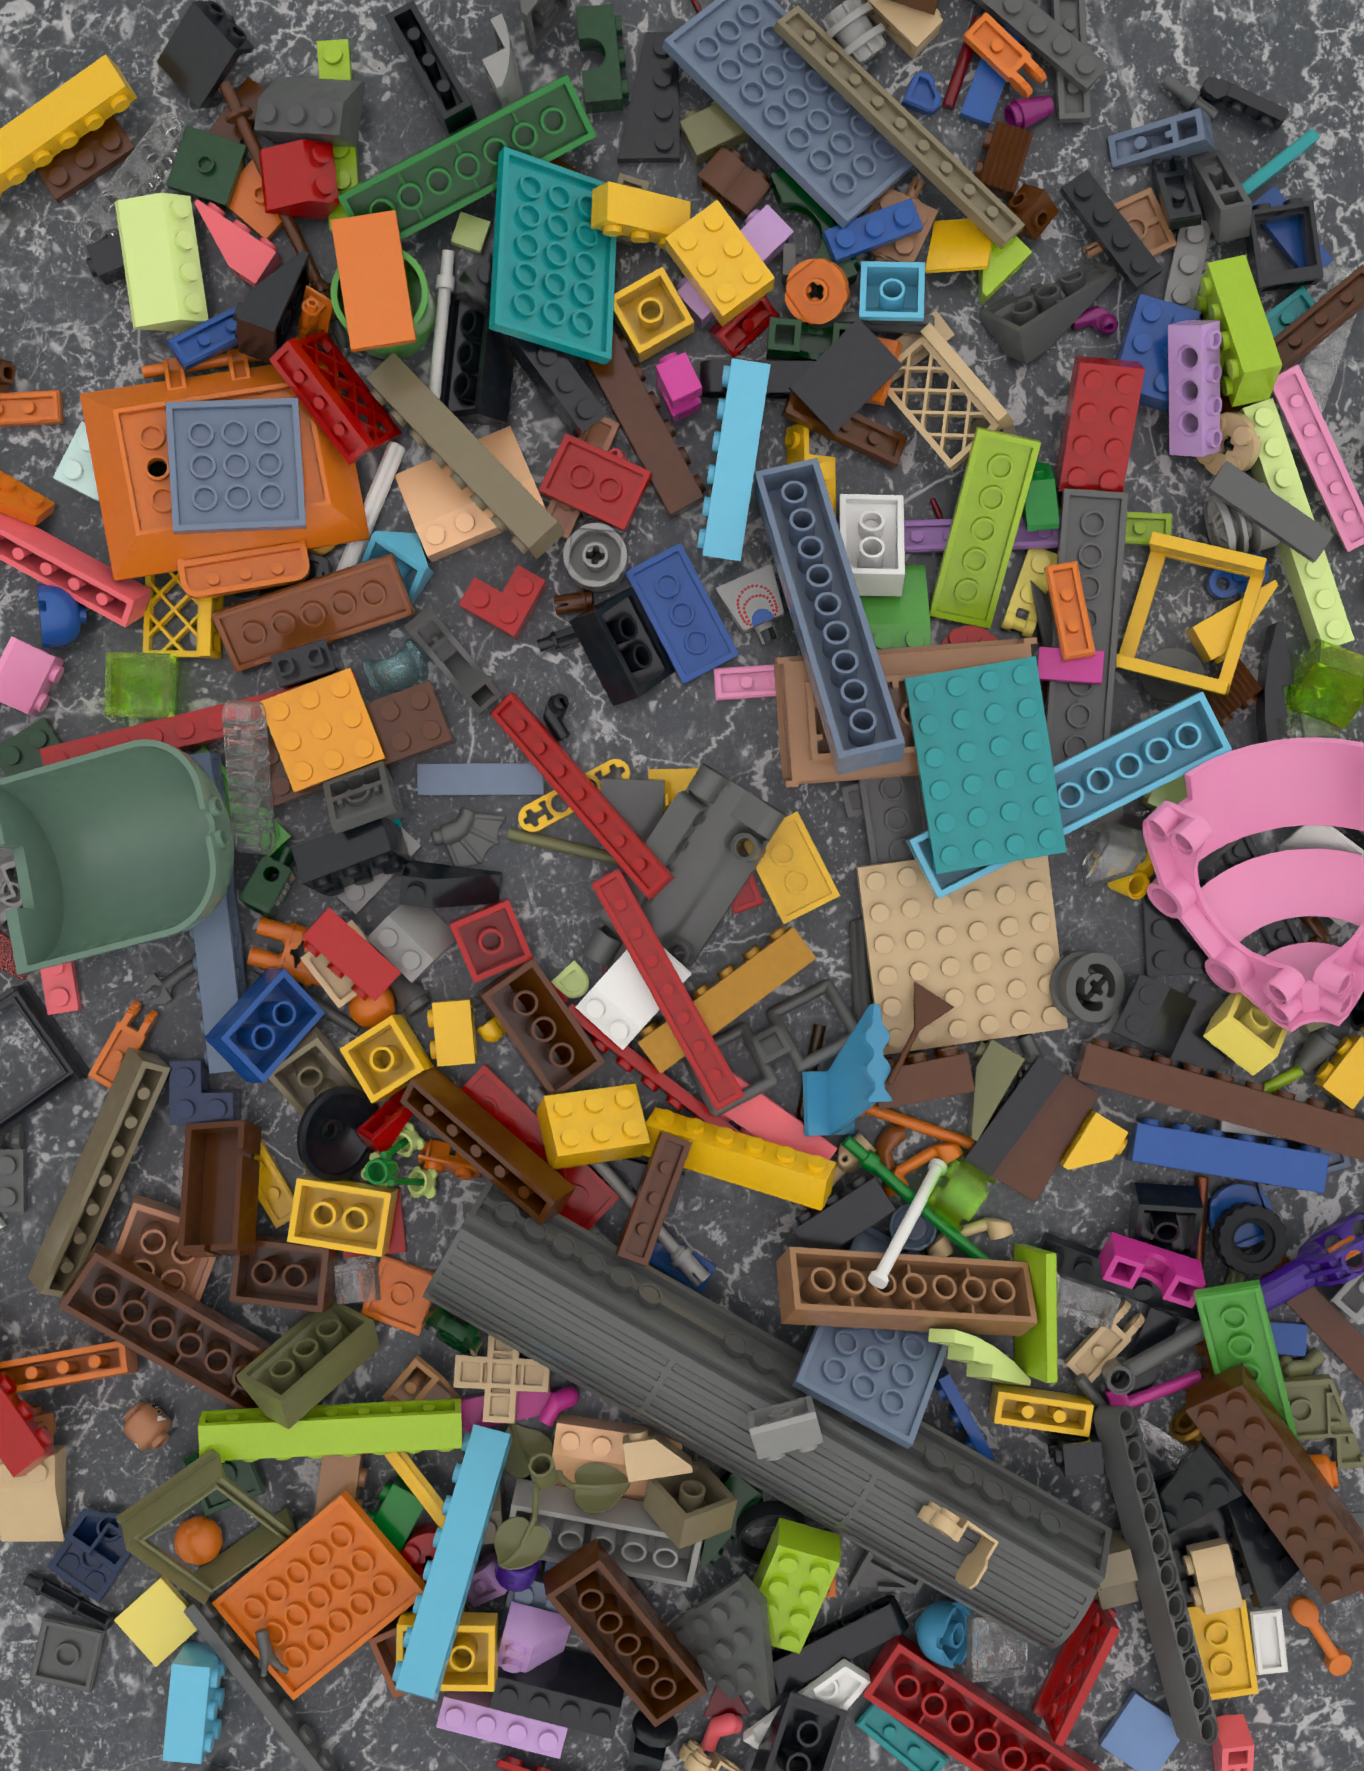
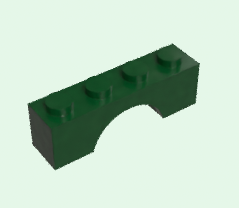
(795, 199)

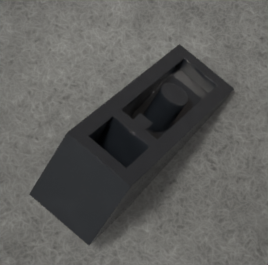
(447, 885)

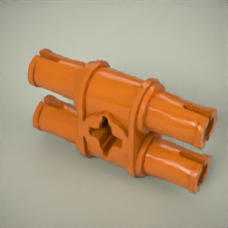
(292, 939)

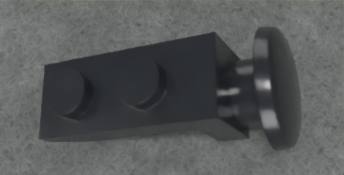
(650, 1743)

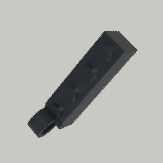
(431, 67)

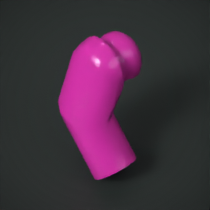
(558, 1402)

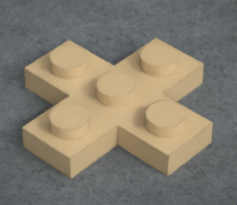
(502, 1376)

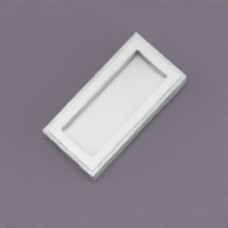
(1268, 1639)

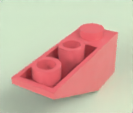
(245, 255)

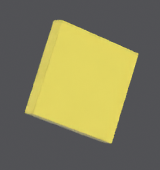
(157, 1621)

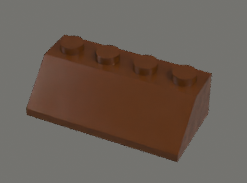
(540, 1028)

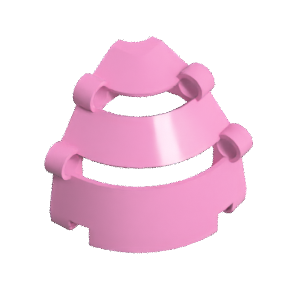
(1252, 793)

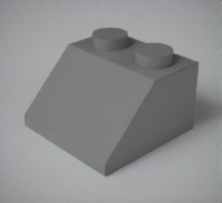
(412, 939)
(784, 1428)

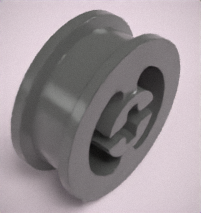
(1100, 990)

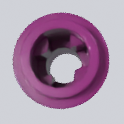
(1028, 111)

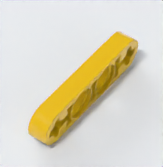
(535, 805)

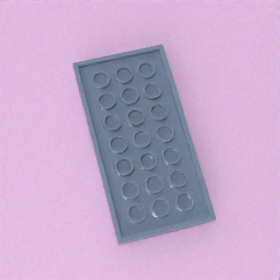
(787, 105)

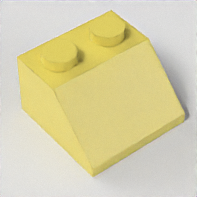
(1245, 1033)

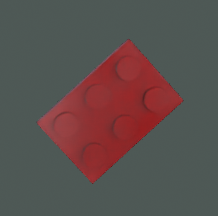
(595, 482)

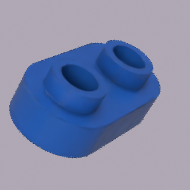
(1235, 583)

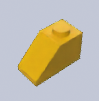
(1094, 1142)

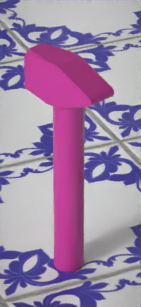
(1154, 1392)

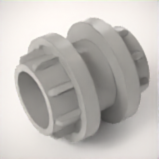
(854, 31)

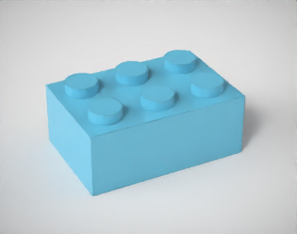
(193, 1704)

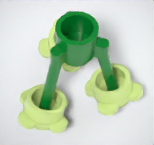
(382, 1169)

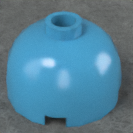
(943, 1632)

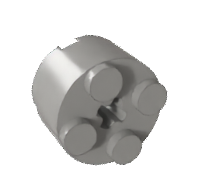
(583, 544)

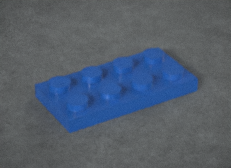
(682, 613)

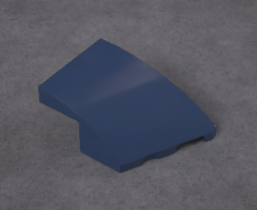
(92, 1553)

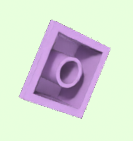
(531, 1638)

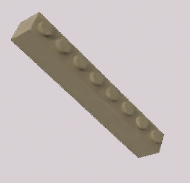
(465, 456)
(99, 1171)

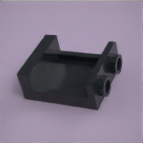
(203, 52)

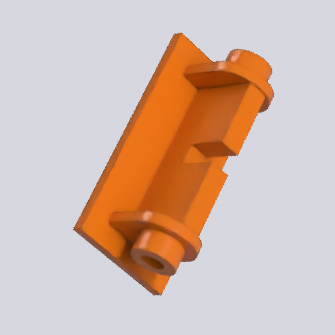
(315, 313)
(439, 1159)

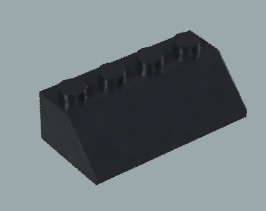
(475, 366)
(563, 1691)

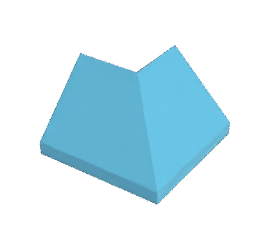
(408, 556)

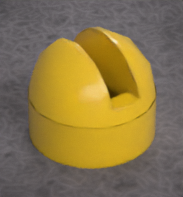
(490, 1031)

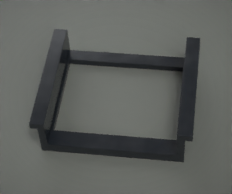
(55, 1042)

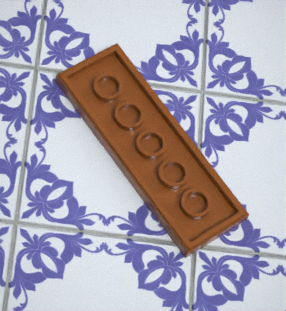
(314, 611)

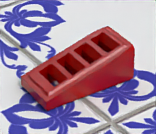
(385, 1124)

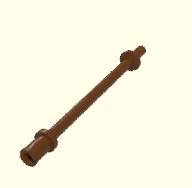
(239, 116)

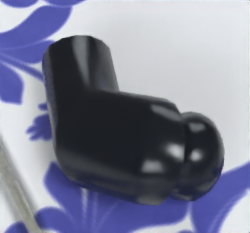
(554, 715)

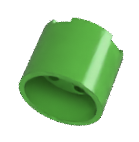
(422, 305)

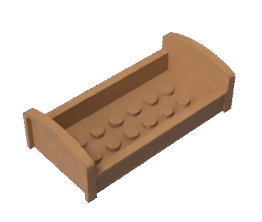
(802, 738)

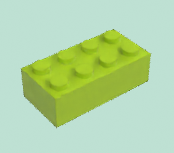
(1247, 346)
(796, 1579)

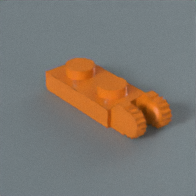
(1003, 54)
(121, 1038)

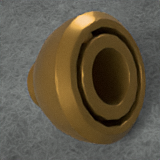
(1184, 1429)

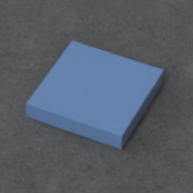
(1140, 1734)

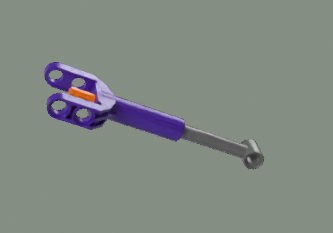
(1310, 1268)

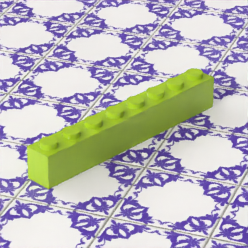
(334, 1430)

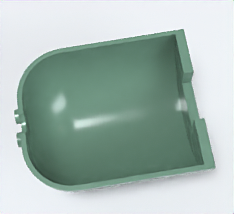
(112, 851)

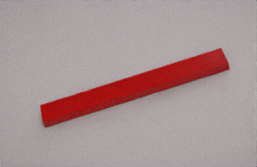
(582, 795)
(668, 990)

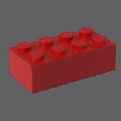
(1099, 424)

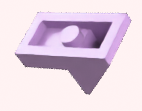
(484, 1583)

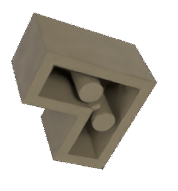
(1119, 1584)

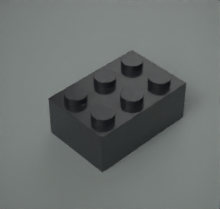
(351, 856)

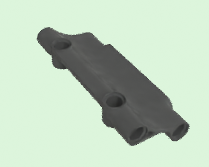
(702, 848)

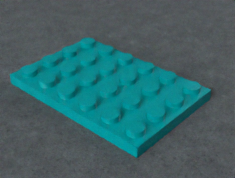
(548, 263)
(985, 765)

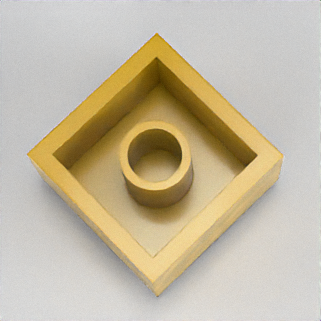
(651, 315)
(386, 1058)

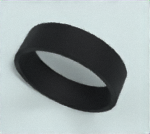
(758, 1512)

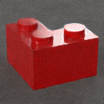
(508, 609)

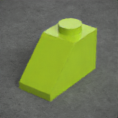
(1002, 267)

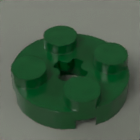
(452, 1333)

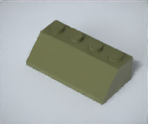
(309, 1362)

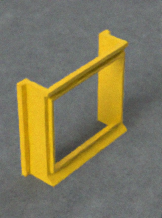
(1202, 554)

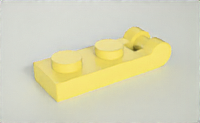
(1022, 596)

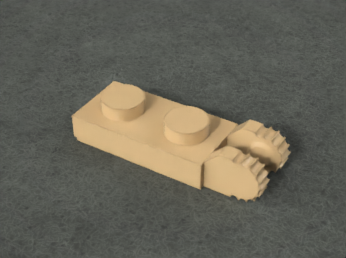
(1103, 1344)

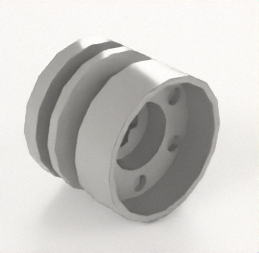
(1232, 529)

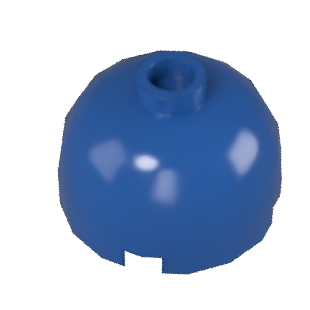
(59, 616)

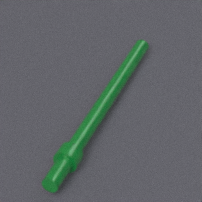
(871, 1162)

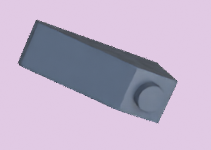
(1173, 136)

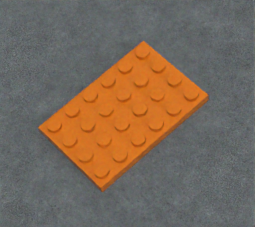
(321, 1593)

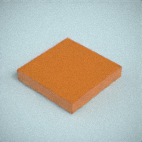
(401, 1295)

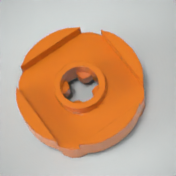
(835, 292)

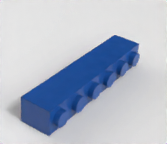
(1228, 1157)

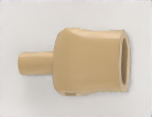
(846, 1161)

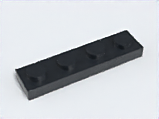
(1110, 230)

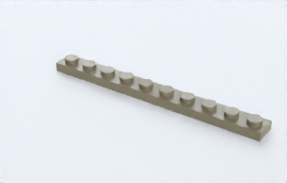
(899, 127)

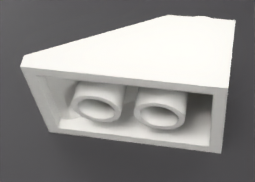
(874, 541)
(621, 1000)

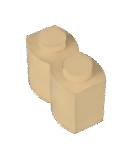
(1213, 1576)

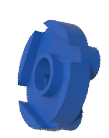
(1234, 1193)

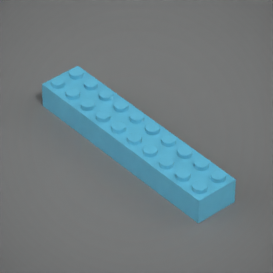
(1110, 775)

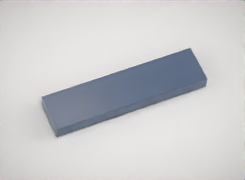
(479, 779)

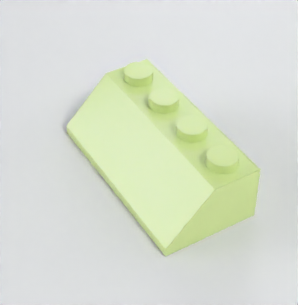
(161, 262)

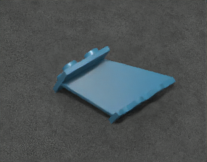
(852, 1083)

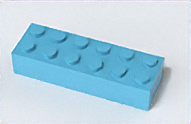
(736, 459)

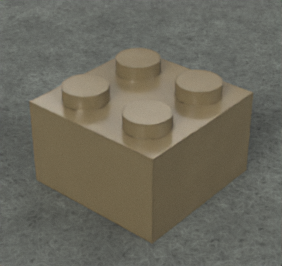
(690, 1505)

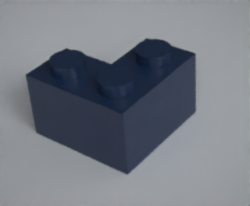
(193, 1099)

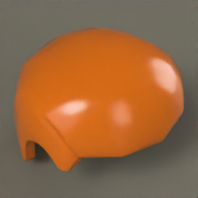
(371, 1012)
(198, 1540)

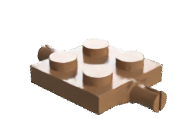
(1148, 222)
(908, 248)

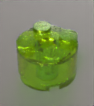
(960, 1194)

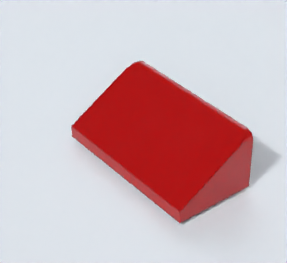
(744, 327)

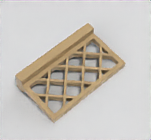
(968, 385)

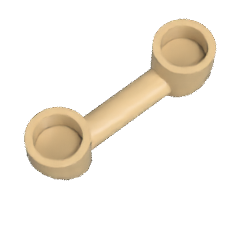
(995, 1229)

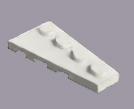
(836, 1687)

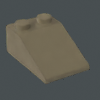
(312, 1070)

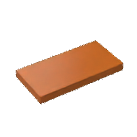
(373, 281)

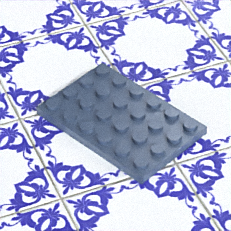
(873, 1373)

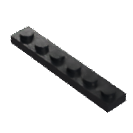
(1084, 1265)

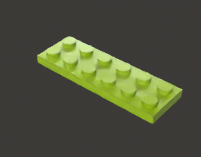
(984, 527)

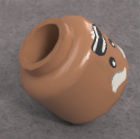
(147, 1426)

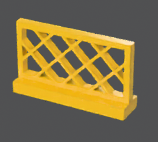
(208, 639)

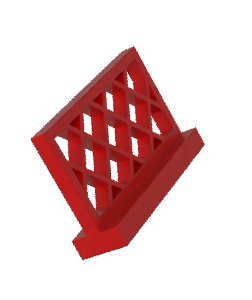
(320, 395)
(1075, 1671)

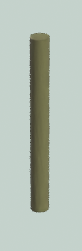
(560, 845)

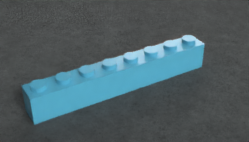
(453, 1564)

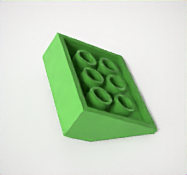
(904, 618)

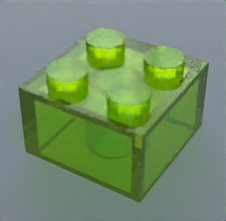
(1328, 684)
(141, 685)

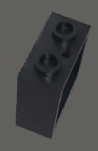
(1291, 278)

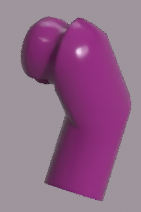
(1098, 319)

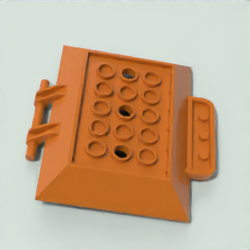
(130, 433)

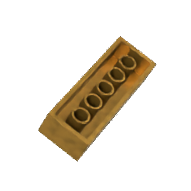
(733, 992)

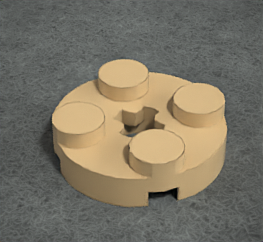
(1243, 438)

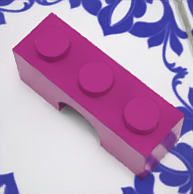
(678, 386)
(1175, 1275)

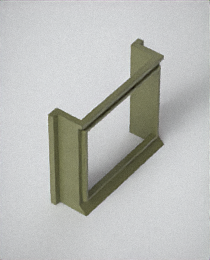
(178, 1496)

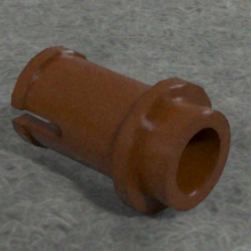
(576, 602)

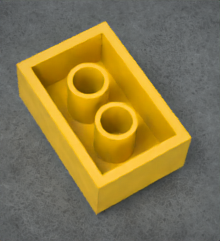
(719, 262)
(592, 1126)
(342, 1215)
(473, 1654)

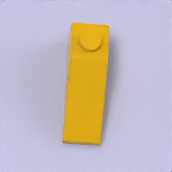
(1214, 634)

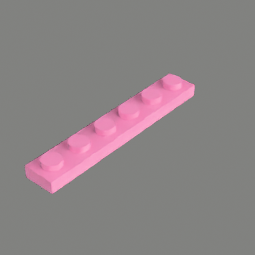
(1320, 456)

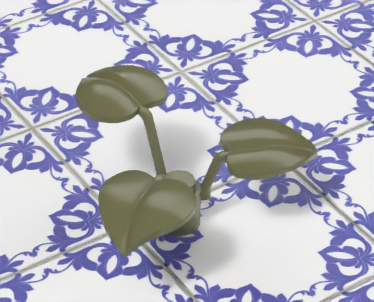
(596, 1487)

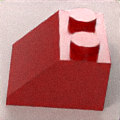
(299, 179)

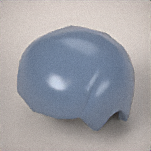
(921, 1234)

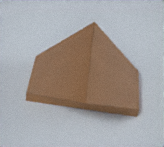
(419, 1382)

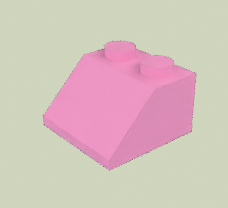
(28, 676)

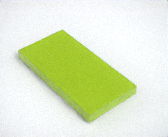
(1037, 1348)

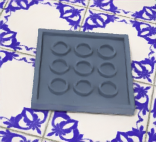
(235, 465)

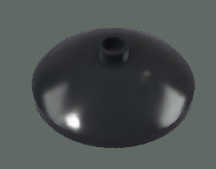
(339, 1150)

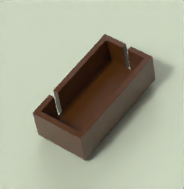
(219, 1189)

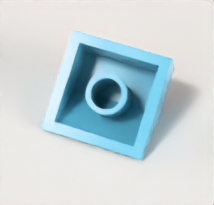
(892, 291)

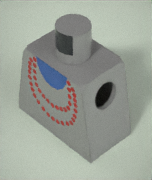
(754, 603)

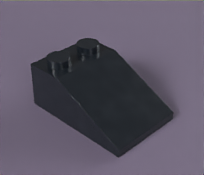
(272, 309)
(1167, 1216)
(801, 1736)

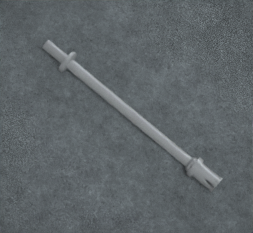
(680, 1255)

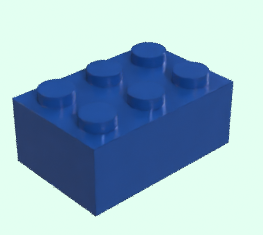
(1147, 342)
(264, 1025)

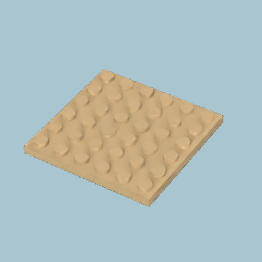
(975, 948)

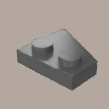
(880, 1574)

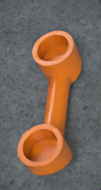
(944, 1151)
(1307, 1615)

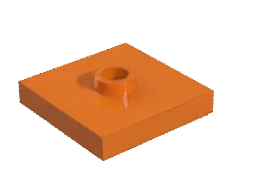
(249, 204)

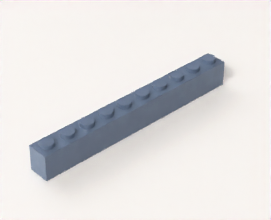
(218, 947)

